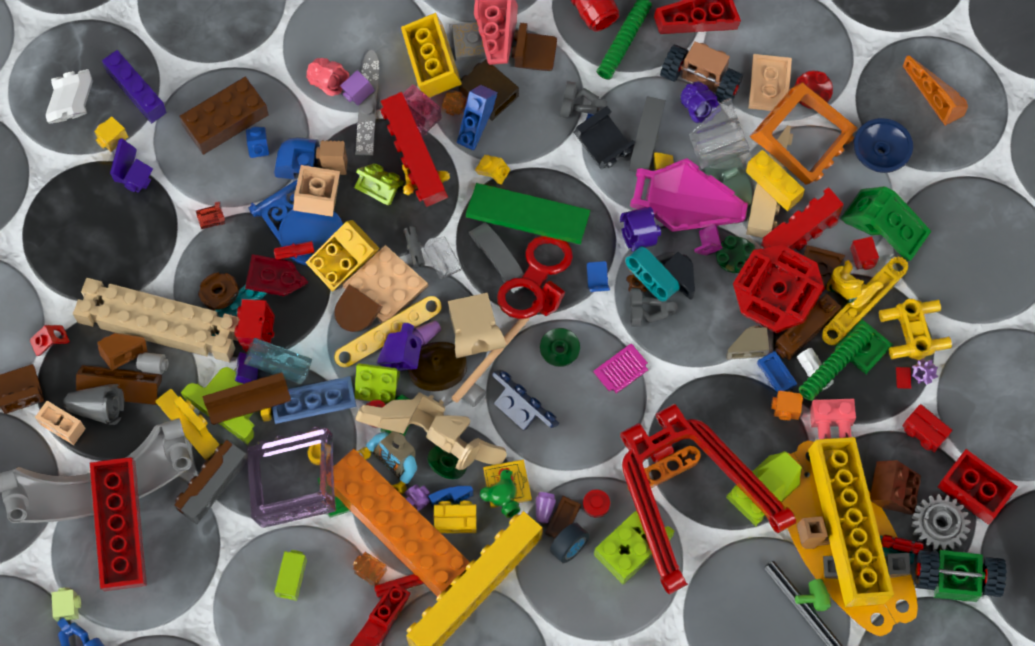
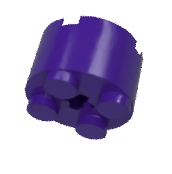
(640, 228)

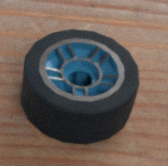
(569, 542)

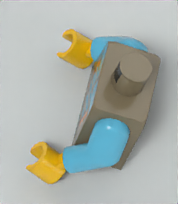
(395, 454)

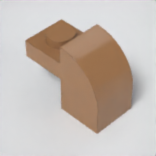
(812, 532)

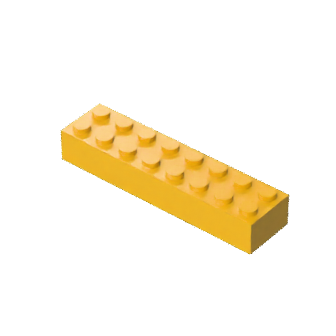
(850, 522)
(476, 583)

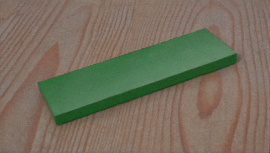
(528, 213)

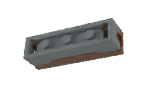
(211, 481)

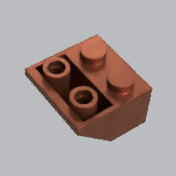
(895, 487)

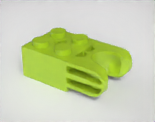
(627, 537)

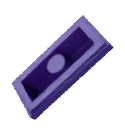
(123, 160)

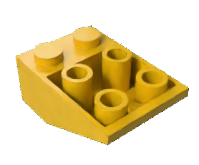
(342, 255)

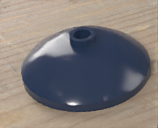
(885, 136)

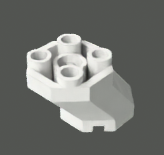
(69, 96)

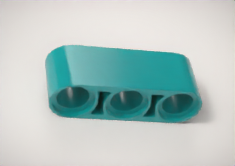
(652, 274)

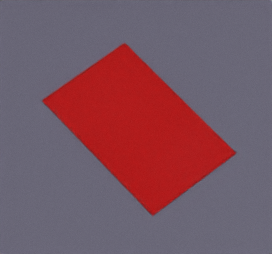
(903, 377)

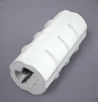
(811, 363)

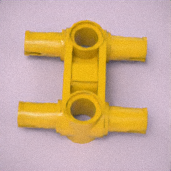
(915, 329)

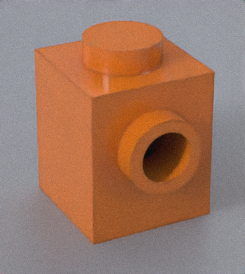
(787, 405)

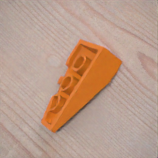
(941, 97)

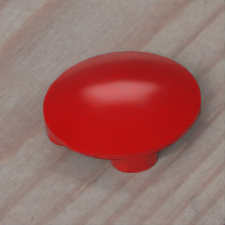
(818, 83)

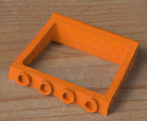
(764, 131)

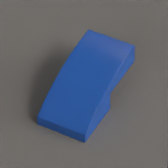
(457, 494)

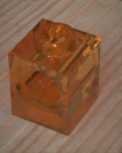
(369, 568)

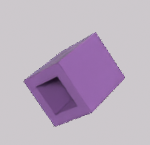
(356, 88)

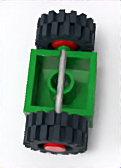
(960, 575)

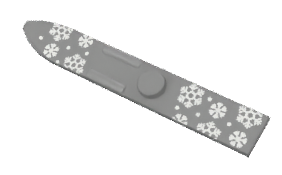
(368, 107)

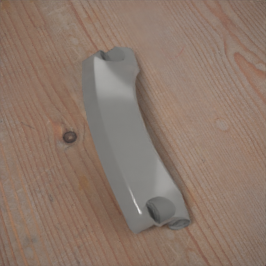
(49, 498)

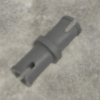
(414, 246)

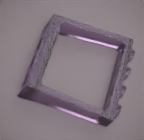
(299, 507)

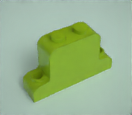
(224, 379)

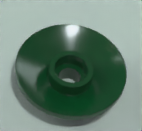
(559, 338)
(444, 463)

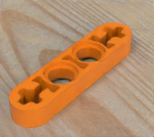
(665, 472)

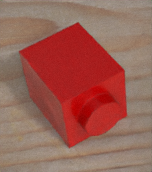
(864, 253)

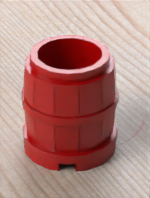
(597, 13)

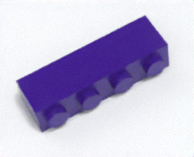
(134, 86)

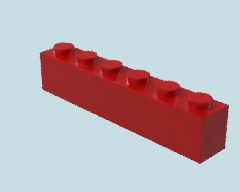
(414, 150)

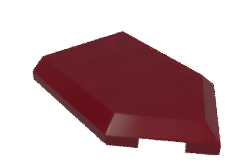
(273, 276)

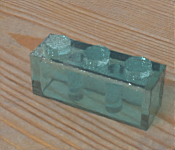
(277, 360)

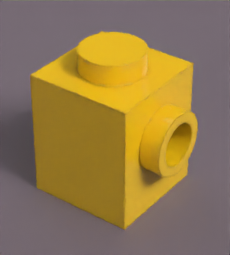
(109, 134)

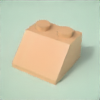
(316, 190)

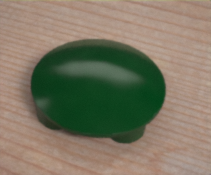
(734, 253)

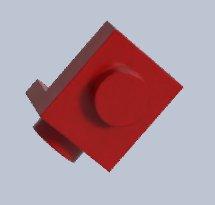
(553, 298)

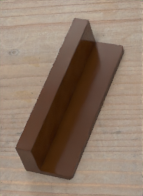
(136, 386)
(247, 398)

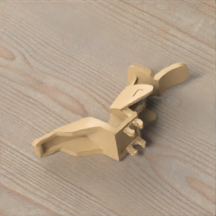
(440, 429)

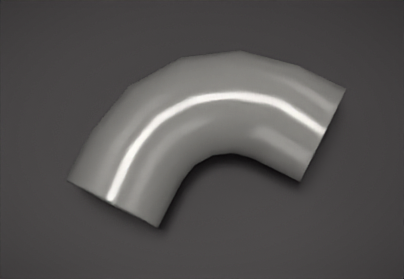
(473, 395)

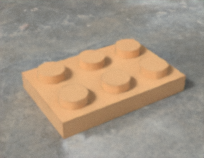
(768, 81)

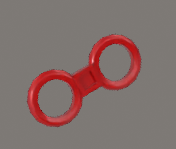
(534, 277)

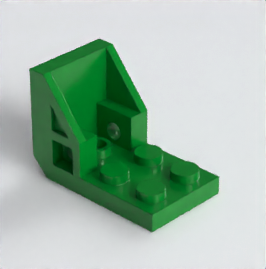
(886, 214)

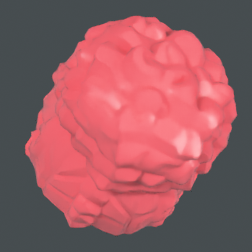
(327, 75)

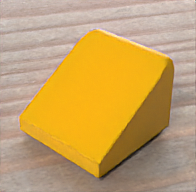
(662, 160)

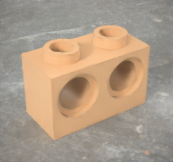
(60, 422)

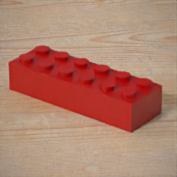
(117, 524)

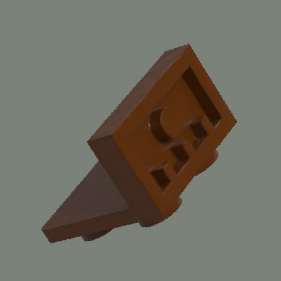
(20, 389)

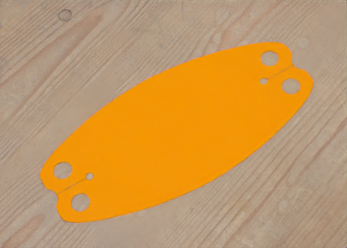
(805, 503)

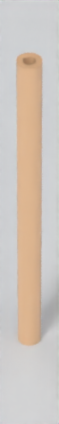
(488, 361)

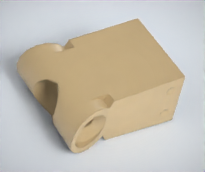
(474, 326)

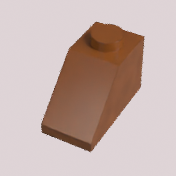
(120, 349)

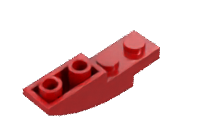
(382, 617)

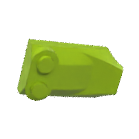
(779, 474)

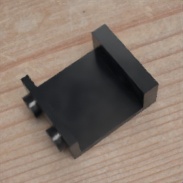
(603, 139)

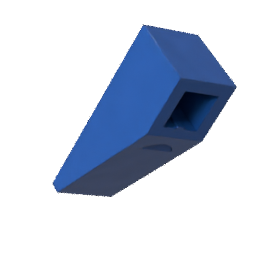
(476, 115)

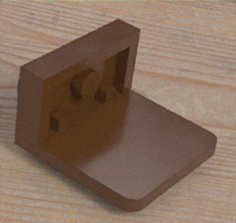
(533, 50)

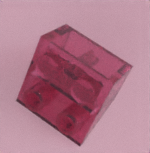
(423, 109)

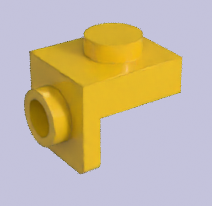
(493, 167)

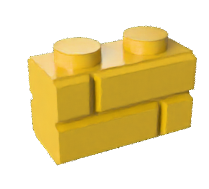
(455, 517)

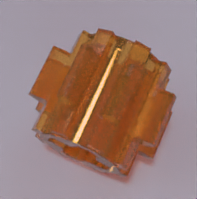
(454, 103)

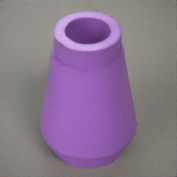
(427, 331)
(544, 507)

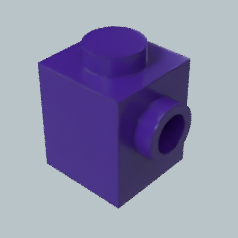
(137, 176)

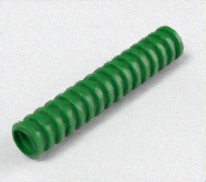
(624, 38)
(836, 362)

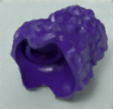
(698, 101)

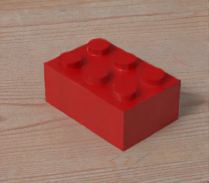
(977, 486)

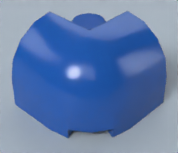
(293, 154)

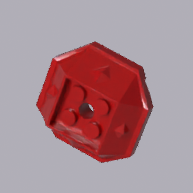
(776, 268)

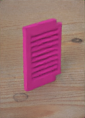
(621, 369)

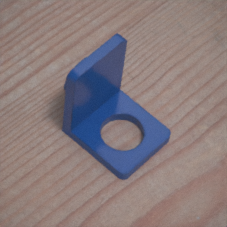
(597, 276)

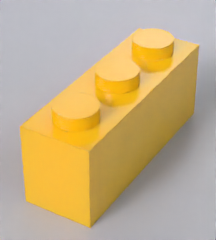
(775, 180)

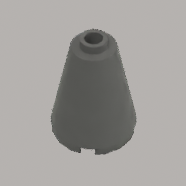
(97, 403)

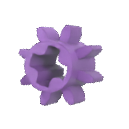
(924, 371)
(418, 496)

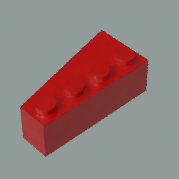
(697, 16)
(807, 224)

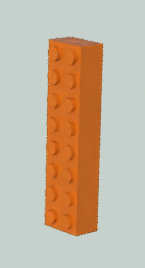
(397, 523)

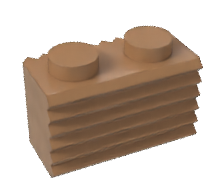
(332, 156)

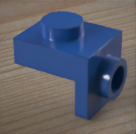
(257, 142)

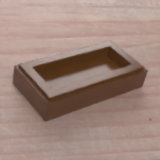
(564, 515)

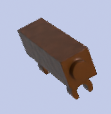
(798, 336)

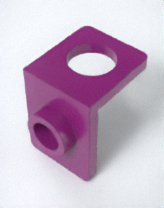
(710, 240)

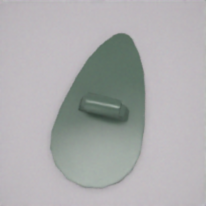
(735, 180)

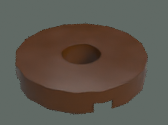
(222, 299)

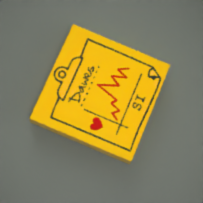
(520, 479)

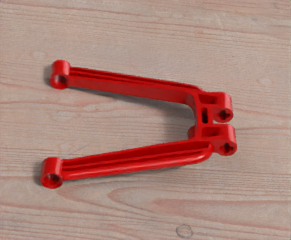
(659, 447)

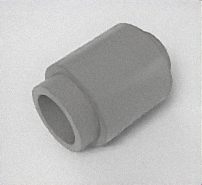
(152, 363)

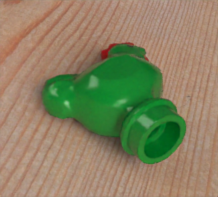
(503, 494)

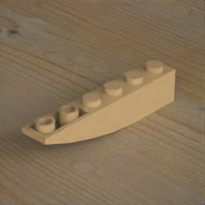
(763, 205)

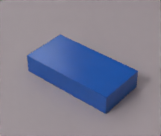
(776, 372)

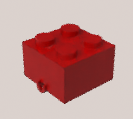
(255, 321)

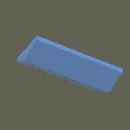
(316, 400)

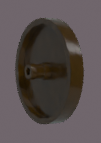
(438, 367)

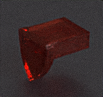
(211, 216)

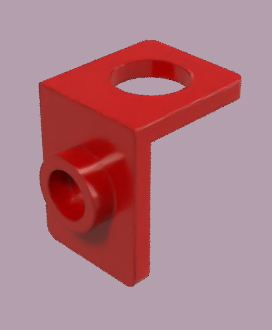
(45, 338)

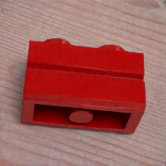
(927, 428)

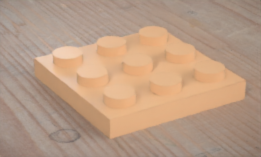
(388, 282)

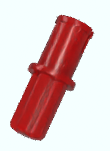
(293, 250)

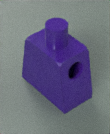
(401, 349)

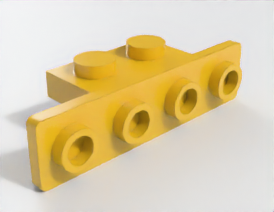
(193, 425)

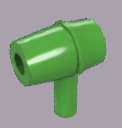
(818, 596)

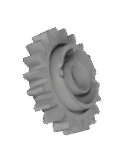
(949, 514)

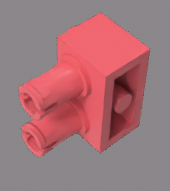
(833, 413)

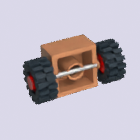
(705, 66)

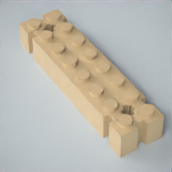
(157, 319)

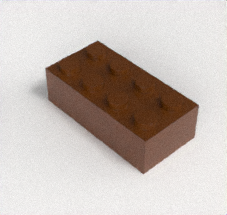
(224, 115)

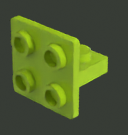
(378, 183)
(376, 383)

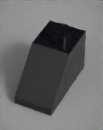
(682, 270)

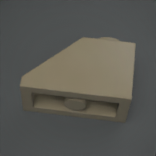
(750, 344)

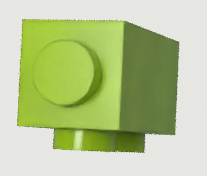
(290, 575)

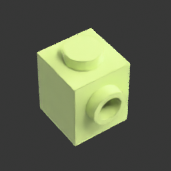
(65, 604)

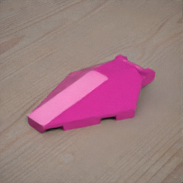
(687, 197)

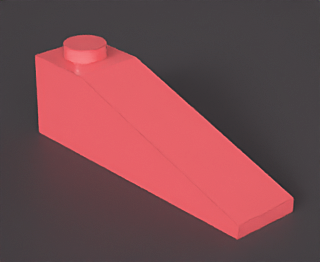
(496, 26)

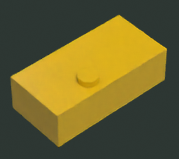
(431, 55)

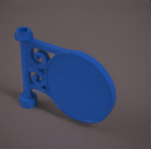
(296, 226)

